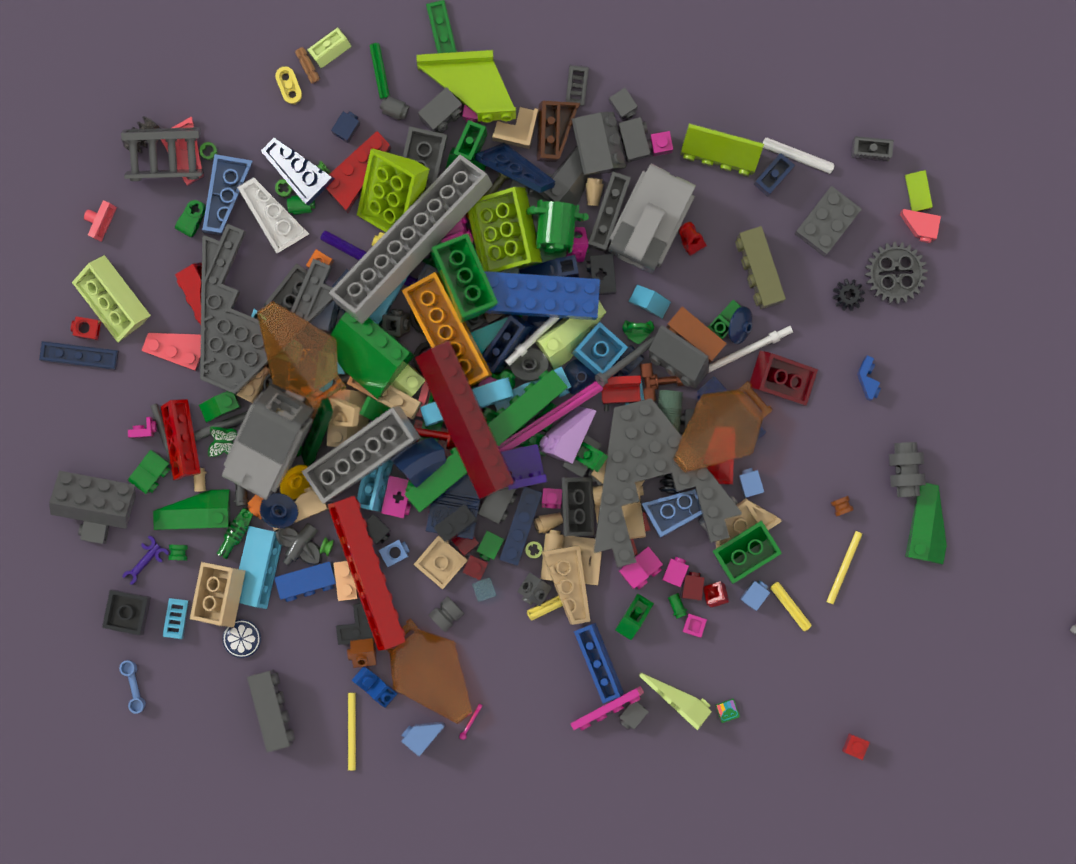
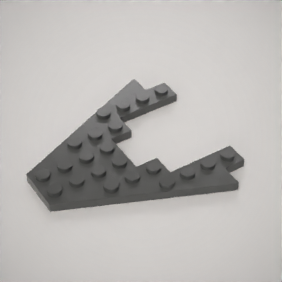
(232, 340)
(641, 449)

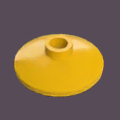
(294, 482)

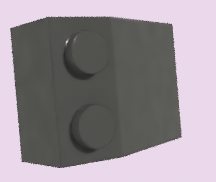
(289, 288)

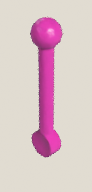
(462, 736)

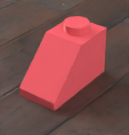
(922, 224)

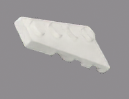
(272, 217)

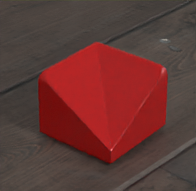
(716, 594)

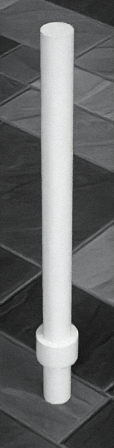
(773, 337)
(521, 349)

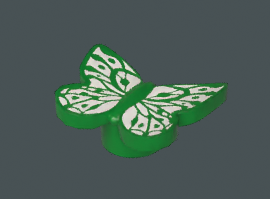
(222, 441)

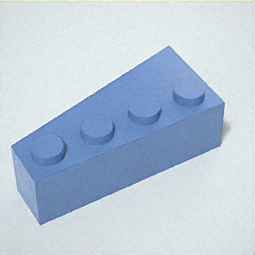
(223, 191)
(672, 511)

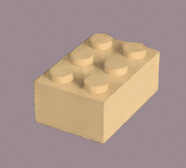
(217, 594)

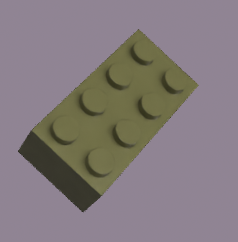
(760, 267)

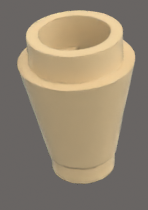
(593, 191)
(547, 522)

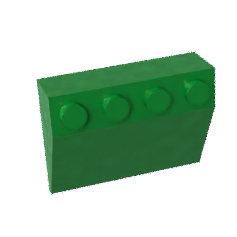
(369, 353)

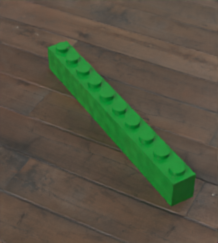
(503, 426)

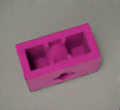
(390, 506)

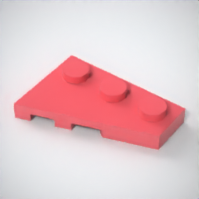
(181, 151)
(176, 348)

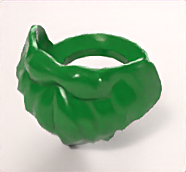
(637, 331)
(507, 373)

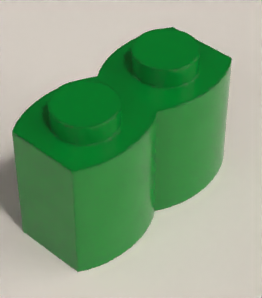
(149, 472)

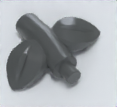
(299, 544)

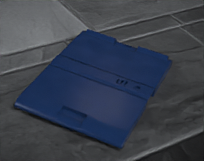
(452, 499)

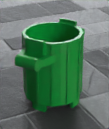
(556, 224)

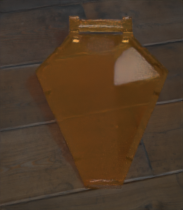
(299, 353)
(721, 428)
(430, 673)

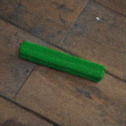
(379, 70)

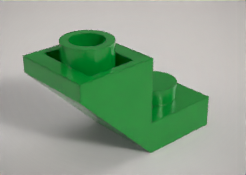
(720, 325)

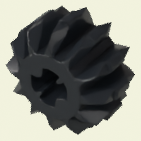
(844, 289)

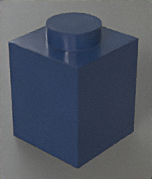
(346, 126)

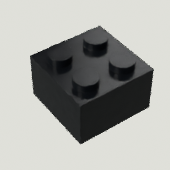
(126, 612)

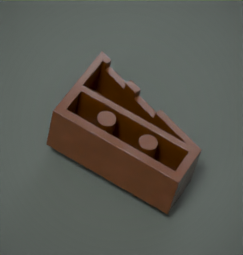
(553, 128)

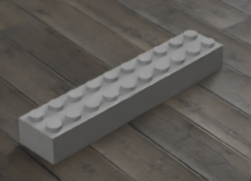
(411, 239)

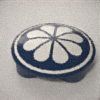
(242, 639)

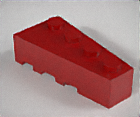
(351, 172)

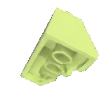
(564, 337)

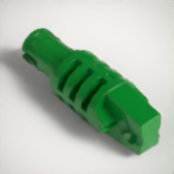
(236, 532)

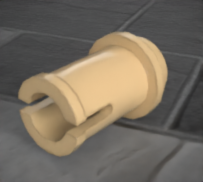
(199, 481)

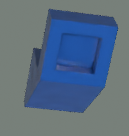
(869, 385)
(374, 686)

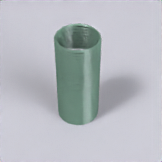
(671, 401)

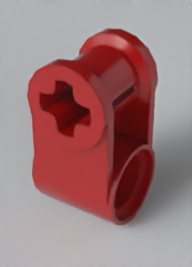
(691, 239)

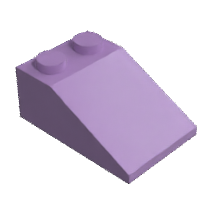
(567, 436)

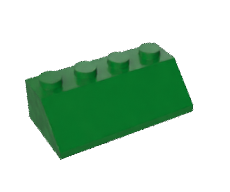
(463, 277)

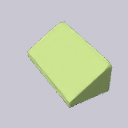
(329, 47)

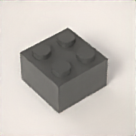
(441, 111)

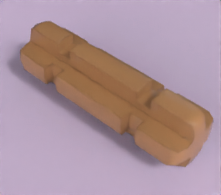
(307, 65)

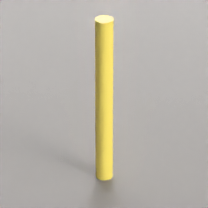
(844, 567)
(351, 731)

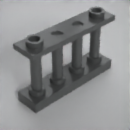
(171, 136)

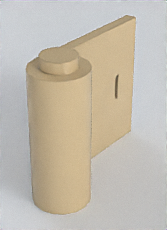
(632, 513)
(555, 540)

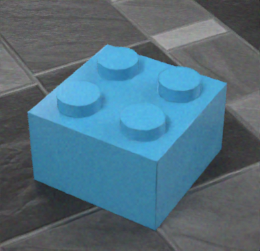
(599, 349)

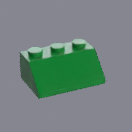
(746, 552)

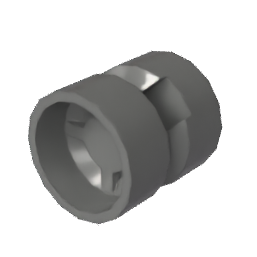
(446, 614)

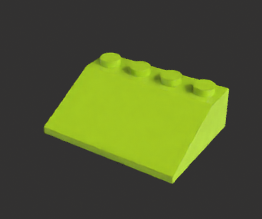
(721, 149)
(390, 188)
(504, 231)

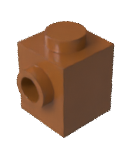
(362, 653)

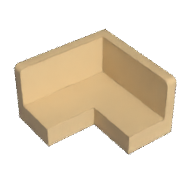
(518, 134)

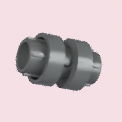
(907, 470)

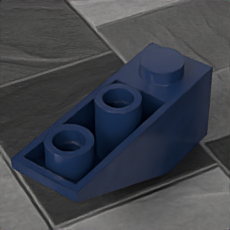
(560, 267)

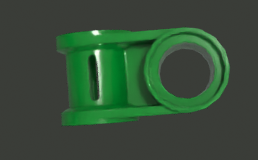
(189, 221)

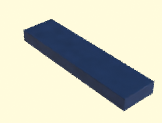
(78, 355)

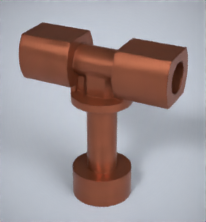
(651, 381)

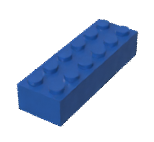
(544, 295)

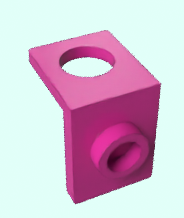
(580, 245)

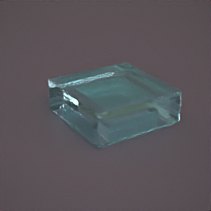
(484, 589)

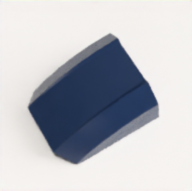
(420, 460)

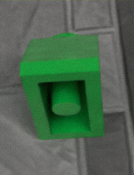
(471, 140)
(219, 406)
(634, 617)

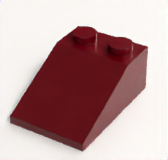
(783, 377)

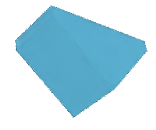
(650, 301)

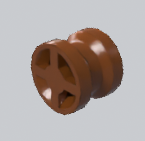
(842, 506)

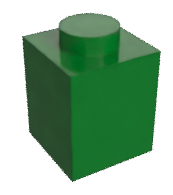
(490, 546)

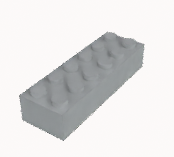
(361, 454)

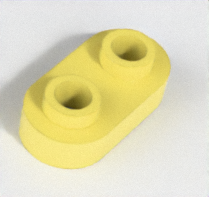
(289, 85)

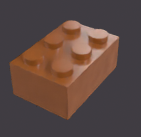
(696, 333)

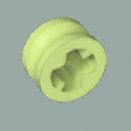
(539, 547)

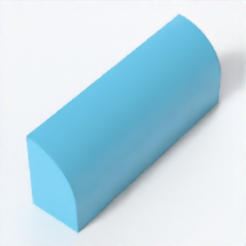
(260, 564)

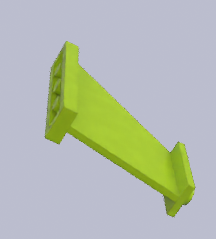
(472, 80)

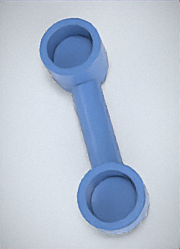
(137, 704)

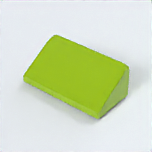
(918, 191)

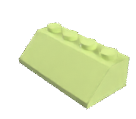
(110, 298)

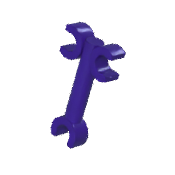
(154, 550)

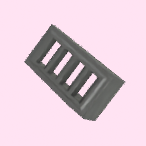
(570, 76)

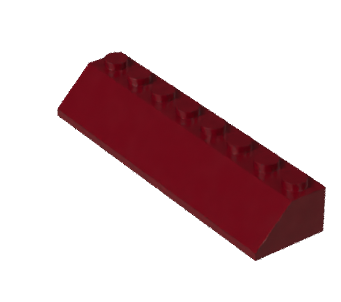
(464, 419)

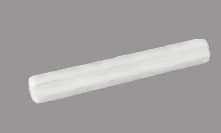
(798, 155)

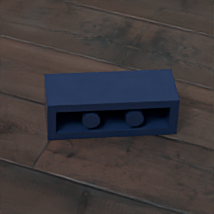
(510, 335)

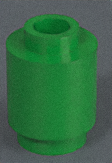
(297, 206)

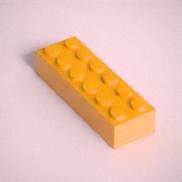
(440, 323)

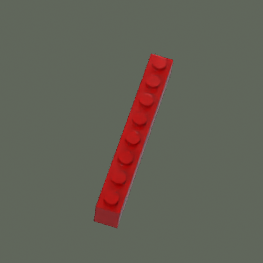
(367, 573)

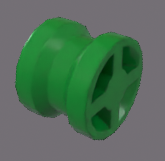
(178, 552)

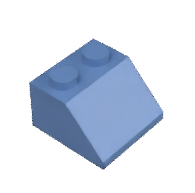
(421, 736)

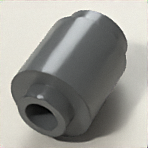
(394, 108)

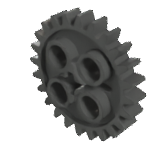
(894, 255)

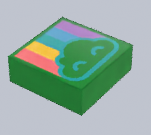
(727, 710)

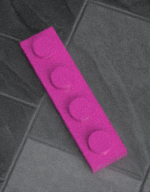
(615, 706)

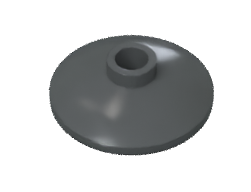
(533, 358)

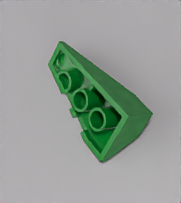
(200, 511)
(927, 528)

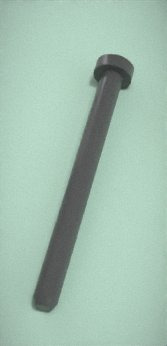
(602, 378)

